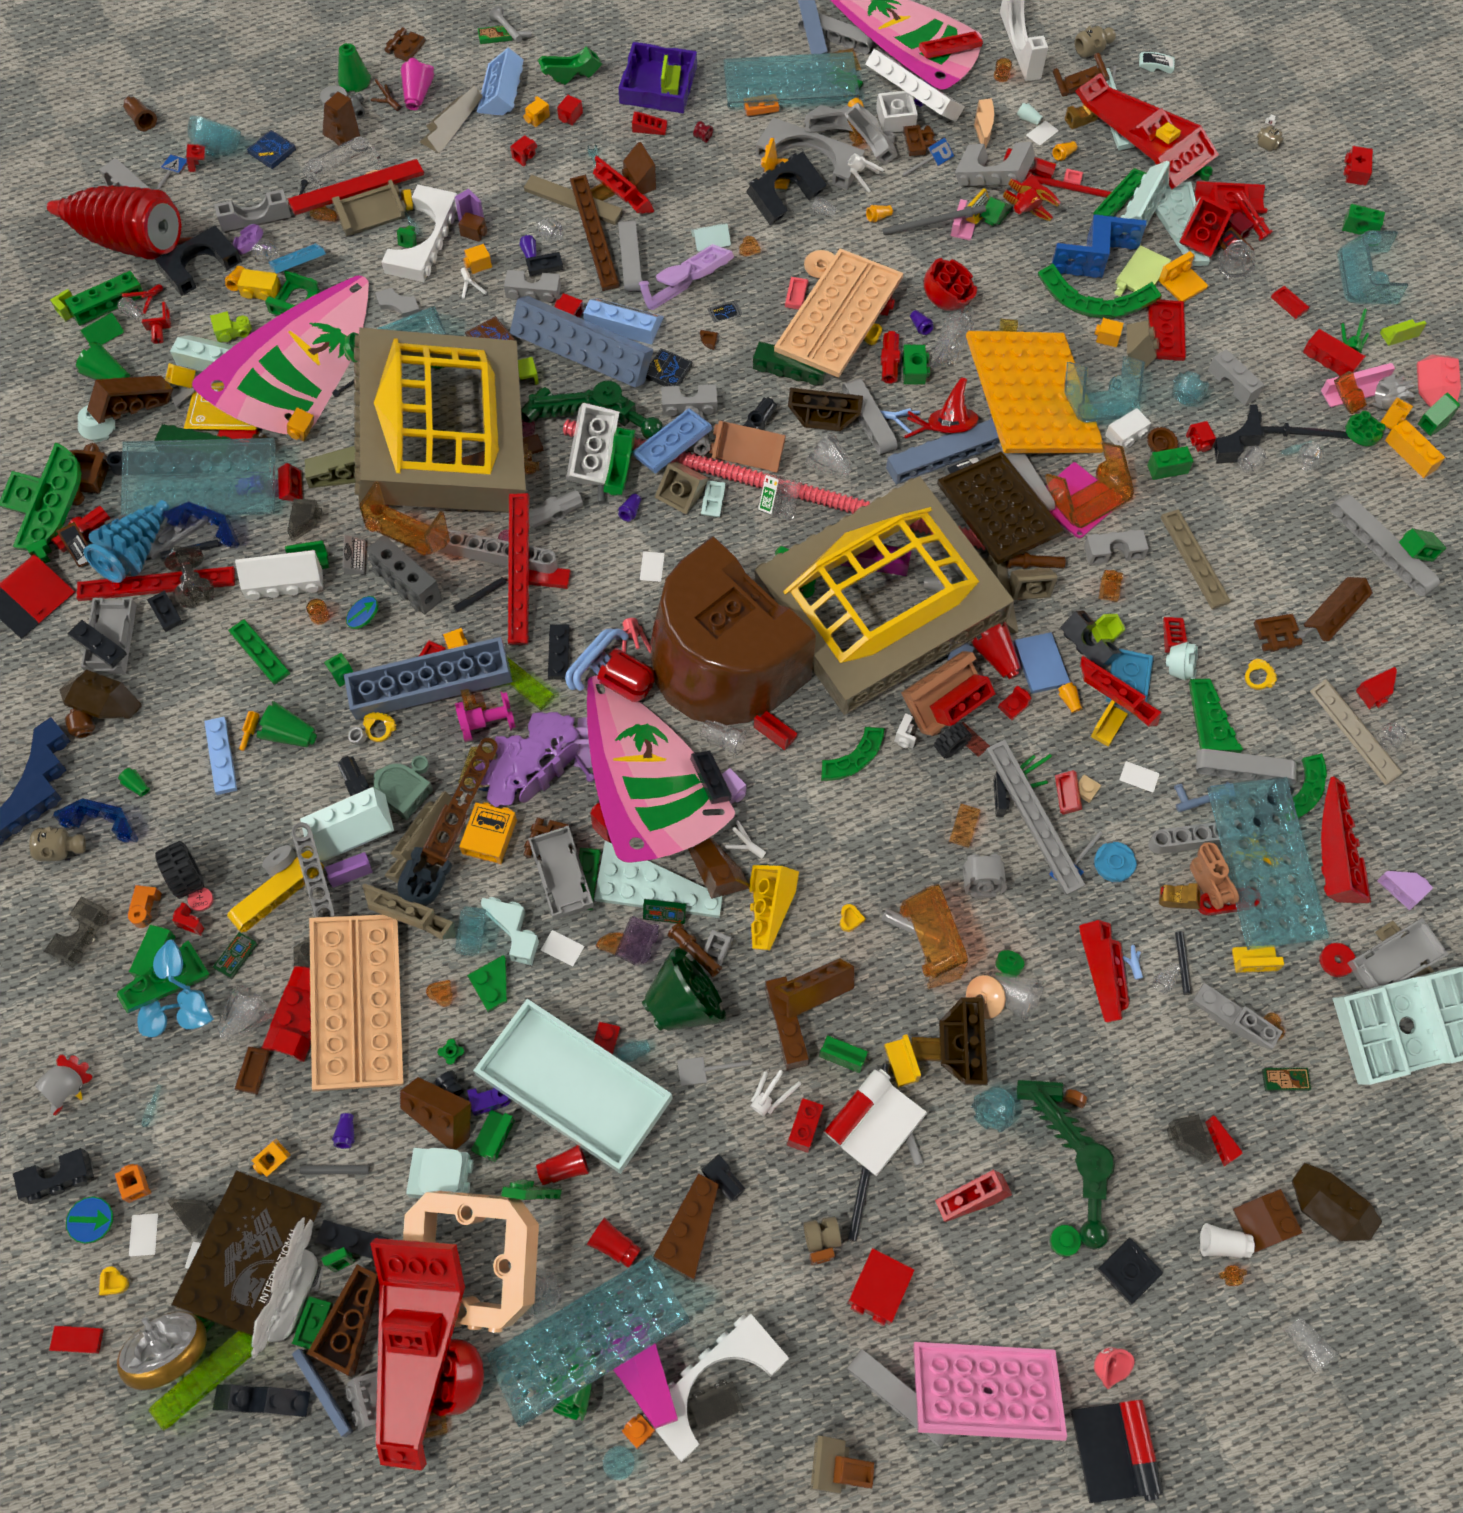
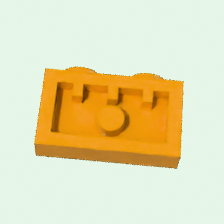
(770, 160)
(1181, 279)

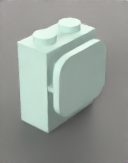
(438, 1171)

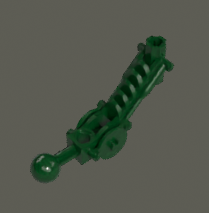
(605, 395)
(1092, 1159)

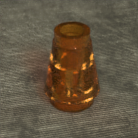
(323, 213)

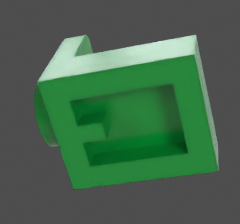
(338, 667)

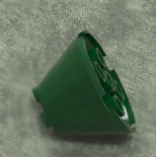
(683, 995)

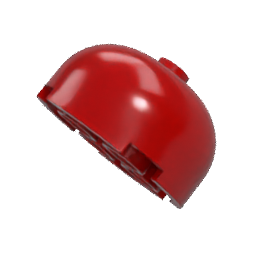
(949, 285)
(462, 1382)

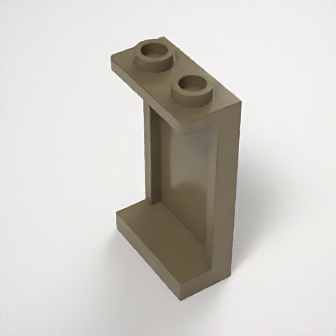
(369, 209)

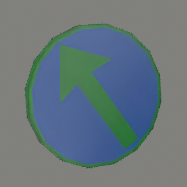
(362, 612)
(89, 1220)

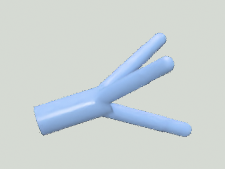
(893, 415)

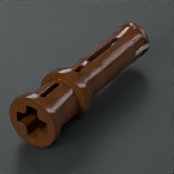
(1026, 560)
(689, 943)

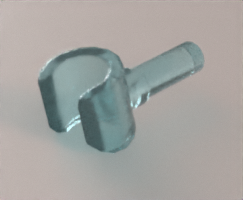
(592, 153)

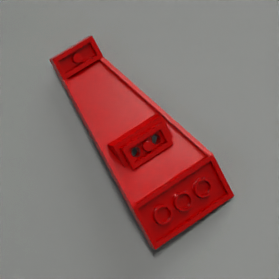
(1139, 123)

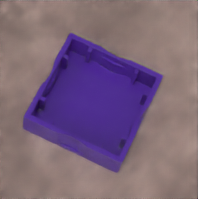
(642, 77)

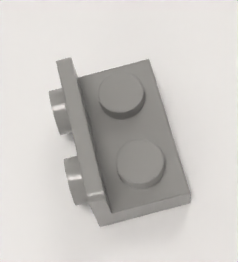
(363, 1396)

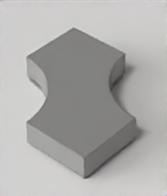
(391, 300)

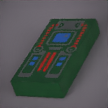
(664, 911)
(235, 955)

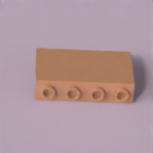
(934, 686)

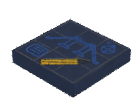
(271, 149)

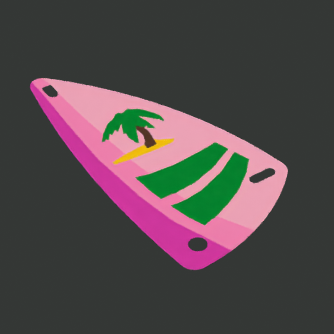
(900, 29)
(288, 360)
(646, 780)

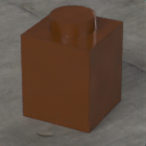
(472, 226)

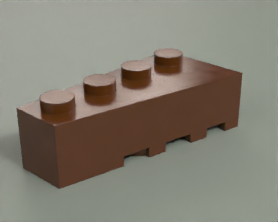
(127, 395)
(347, 1324)

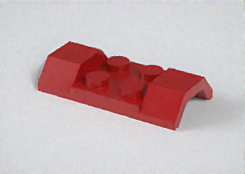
(1224, 192)
(291, 1023)

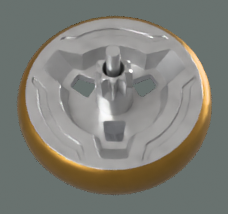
(172, 1342)

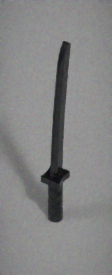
(1285, 430)

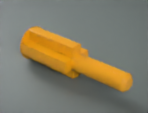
(249, 728)

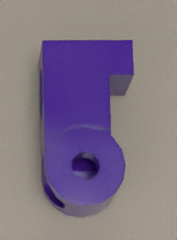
(487, 1101)

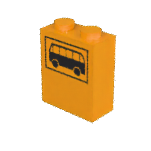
(488, 832)

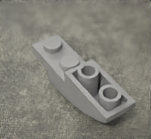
(1236, 1019)

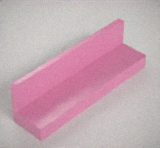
(1365, 379)

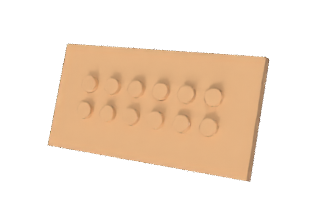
(838, 312)
(355, 1003)

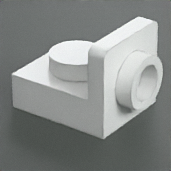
(903, 735)

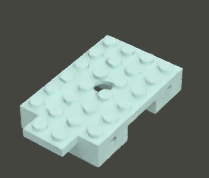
(1373, 1032)

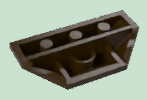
(824, 409)
(99, 696)
(964, 1042)
(1334, 1205)

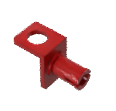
(157, 324)

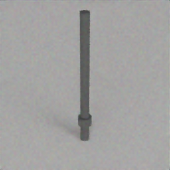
(966, 212)

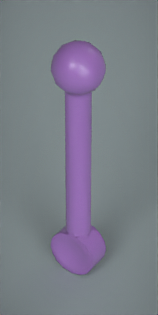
(590, 777)

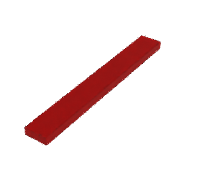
(355, 186)
(518, 570)
(149, 584)

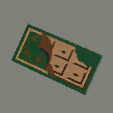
(1286, 1079)

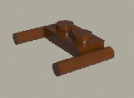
(1078, 79)

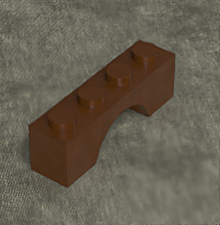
(788, 1029)

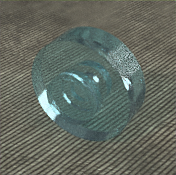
(618, 1463)

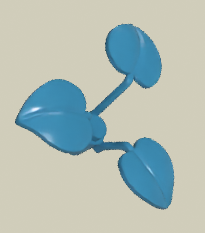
(192, 1005)

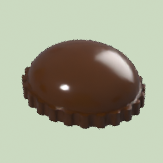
(1162, 439)

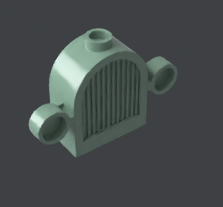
(404, 786)

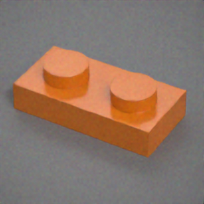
(761, 109)

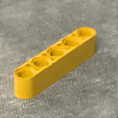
(270, 895)

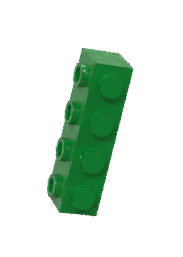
(102, 298)

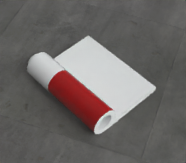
(875, 1122)

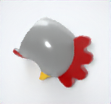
(63, 1080)

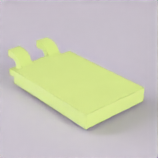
(1141, 270)

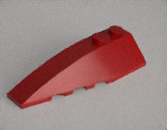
(1342, 867)

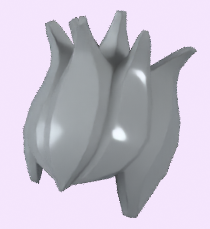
(1389, 389)

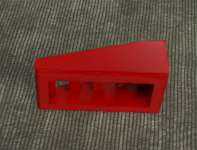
(643, 124)
(1167, 632)
(1223, 1142)

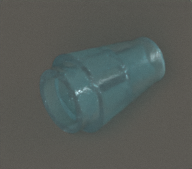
(632, 1050)

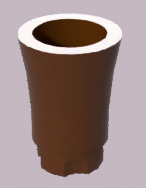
(141, 116)

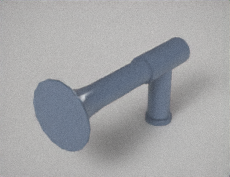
(1187, 804)

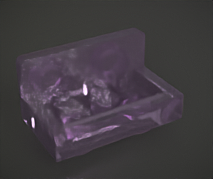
(637, 941)

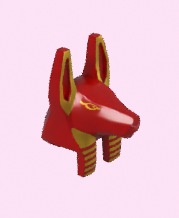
(1030, 197)

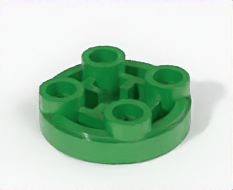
(1364, 429)

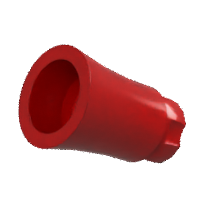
(563, 1166)
(614, 1243)

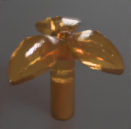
(855, 136)

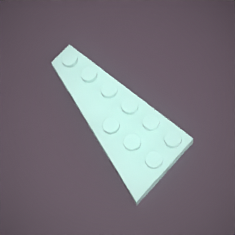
(1174, 213)
(635, 881)

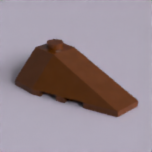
(717, 869)

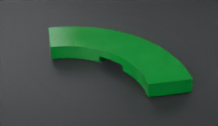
(857, 760)
(1313, 785)

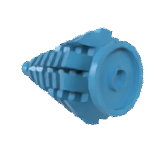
(125, 543)

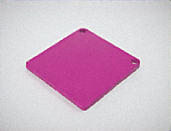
(1077, 479)

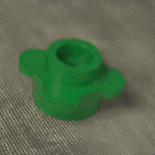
(444, 1052)

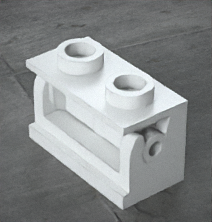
(1128, 429)

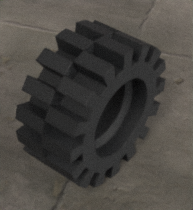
(952, 740)

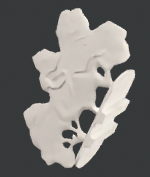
(289, 1290)

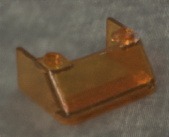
(1099, 498)
(402, 528)
(937, 935)

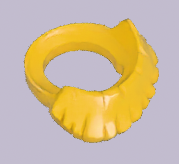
(1258, 664)
(370, 719)

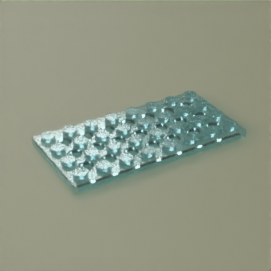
(1240, 876)
(589, 1368)

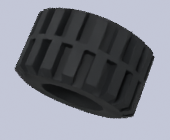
(179, 869)

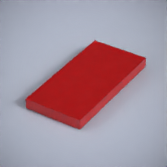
(1169, 328)

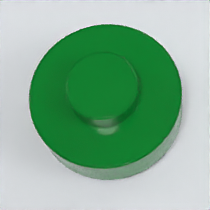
(1009, 962)
(1065, 1240)

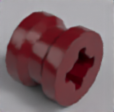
(703, 131)

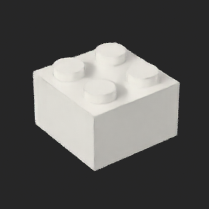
(896, 111)

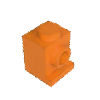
(124, 1179)
(638, 1431)

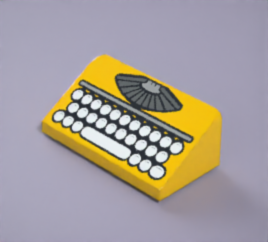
(981, 199)

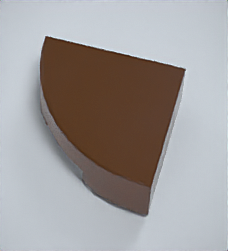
(709, 338)

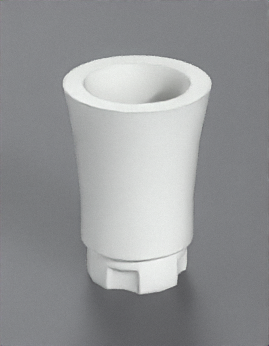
(1225, 1242)

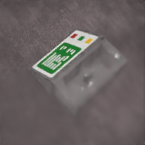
(779, 496)

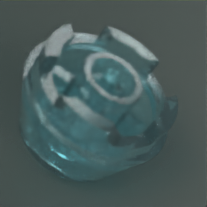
(1189, 388)
(994, 1108)

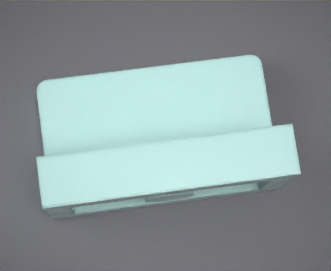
(711, 235)

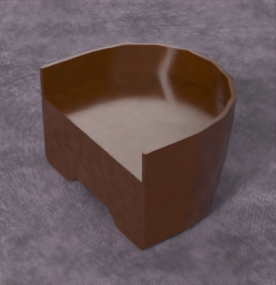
(724, 643)

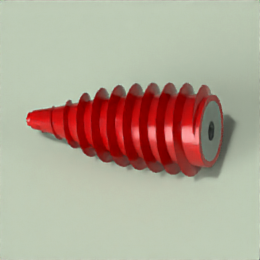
(123, 219)

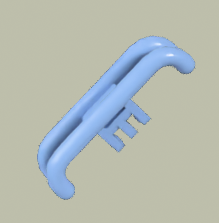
(593, 657)

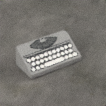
(354, 555)

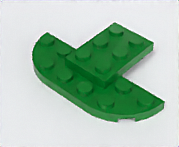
(43, 499)

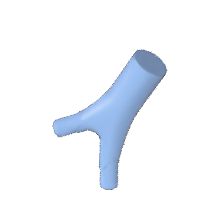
(1134, 963)

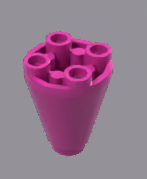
(415, 82)

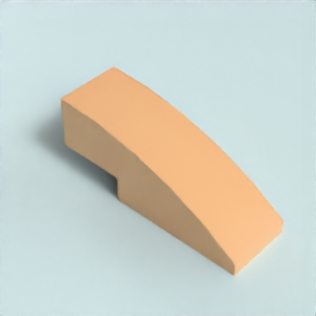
(984, 120)

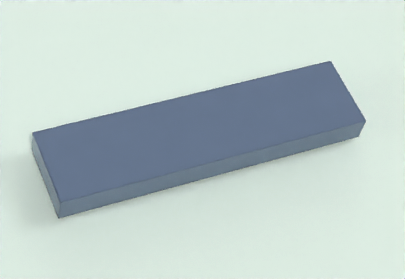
(813, 26)
(322, 1392)

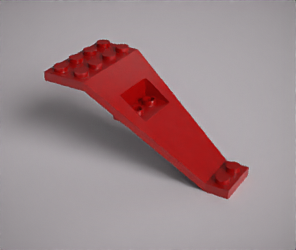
(417, 1316)

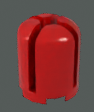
(627, 676)

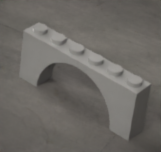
(792, 136)

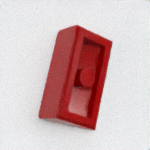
(289, 482)

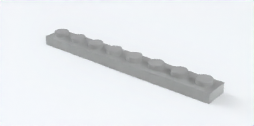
(1035, 817)

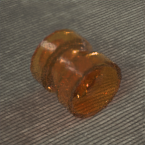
(1003, 69)
(317, 611)

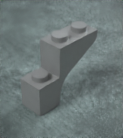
(827, 118)
(871, 131)

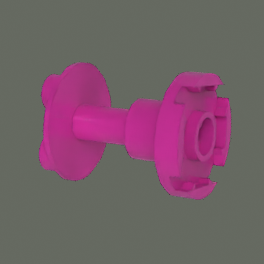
(477, 718)

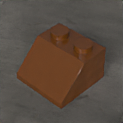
(640, 169)
(1268, 1220)

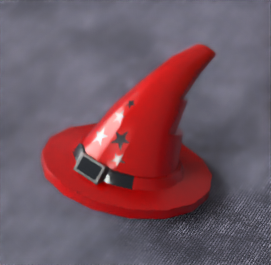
(954, 414)

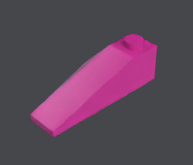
(648, 1385)

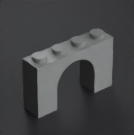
(974, 173)

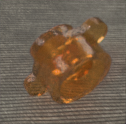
(1233, 1275)

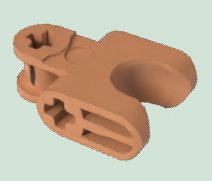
(1212, 875)

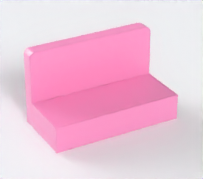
(961, 227)

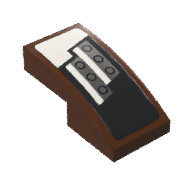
(74, 543)

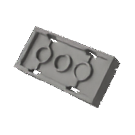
(113, 625)
(561, 872)
(1398, 957)

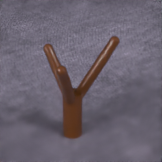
(388, 99)

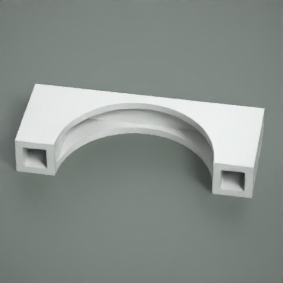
(1029, 51)
(914, 86)
(417, 261)
(746, 1343)

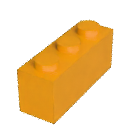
(1414, 448)

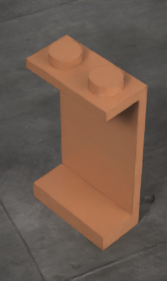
(747, 446)

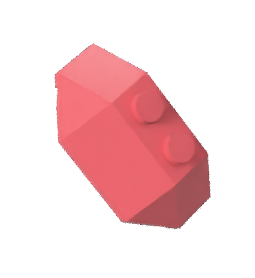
(1438, 376)

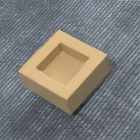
(1088, 788)

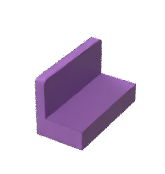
(468, 202)
(348, 869)

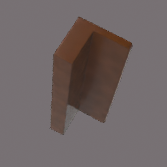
(1339, 607)
(816, 987)

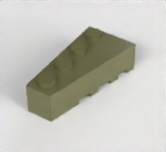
(331, 468)

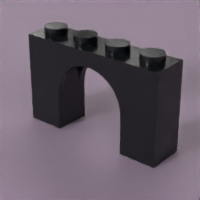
(796, 169)
(210, 243)

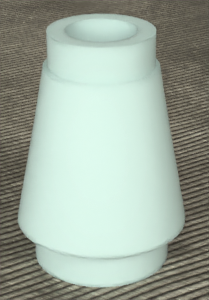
(1029, 114)

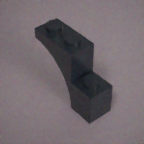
(1230, 447)
(261, 1400)

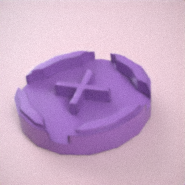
(248, 237)

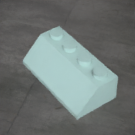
(1149, 193)
(197, 351)
(349, 823)

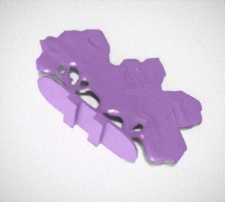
(521, 757)

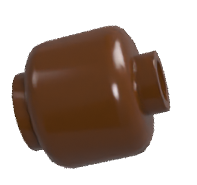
(79, 724)

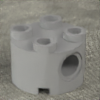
(984, 876)

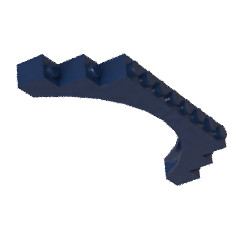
(34, 792)

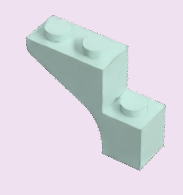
(510, 919)

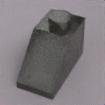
(303, 517)
(1190, 1137)
(194, 1214)

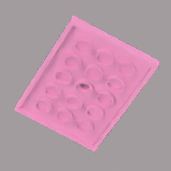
(988, 1391)

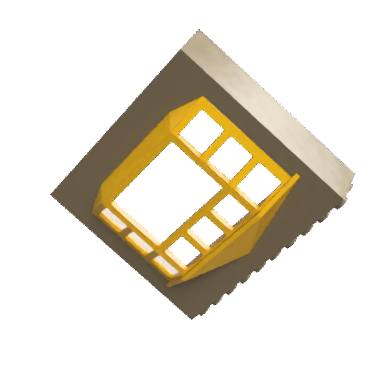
(381, 428)
(911, 638)

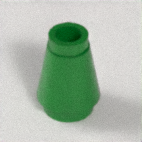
(132, 780)

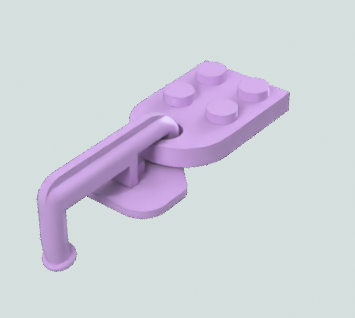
(681, 276)

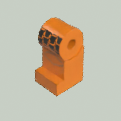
(142, 904)

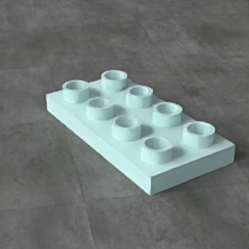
(573, 1085)

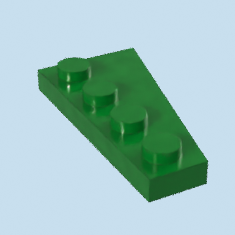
(1210, 718)
(151, 988)
(526, 1190)

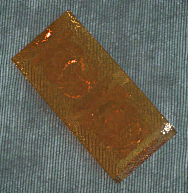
(1350, 394)

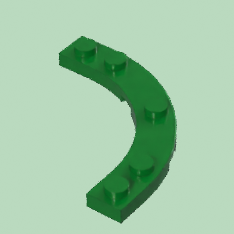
(1094, 306)

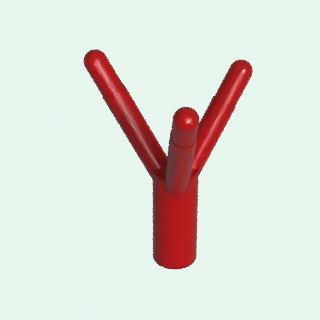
(150, 293)
(914, 418)

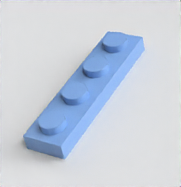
(220, 755)

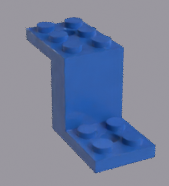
(1103, 234)

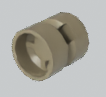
(822, 1234)

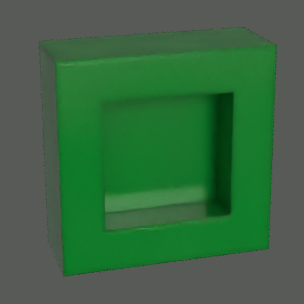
(406, 237)
(40, 549)

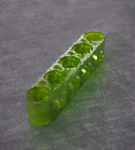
(202, 1380)

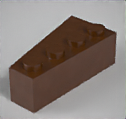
(687, 1233)

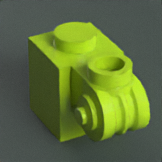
(228, 330)

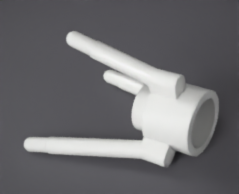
(858, 163)
(762, 1102)

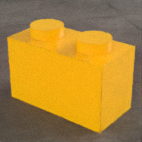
(258, 284)

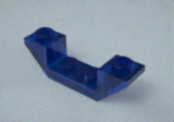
(180, 515)
(74, 813)

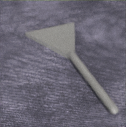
(180, 395)

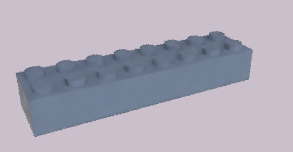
(581, 341)
(427, 678)

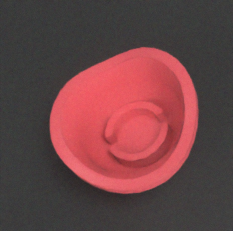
(1113, 1365)

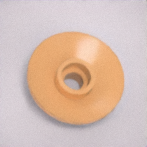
(817, 262)
(992, 992)

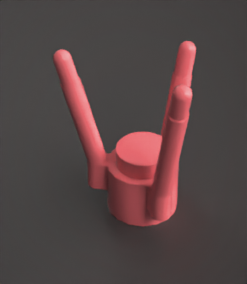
(633, 629)

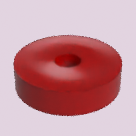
(1328, 962)

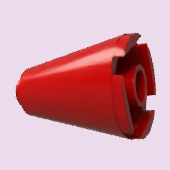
(999, 650)

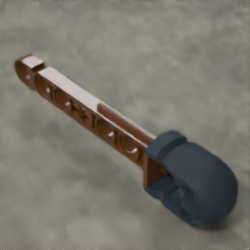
(433, 849)

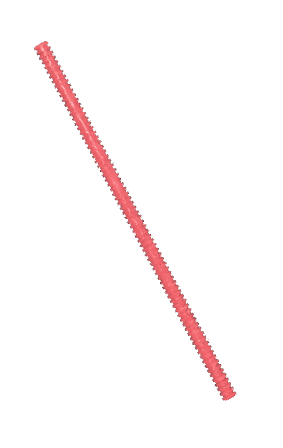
(755, 478)

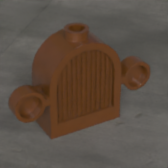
(93, 471)

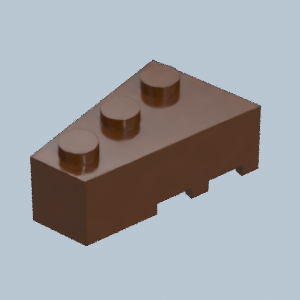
(340, 119)
(437, 1111)

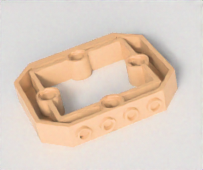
(520, 1250)

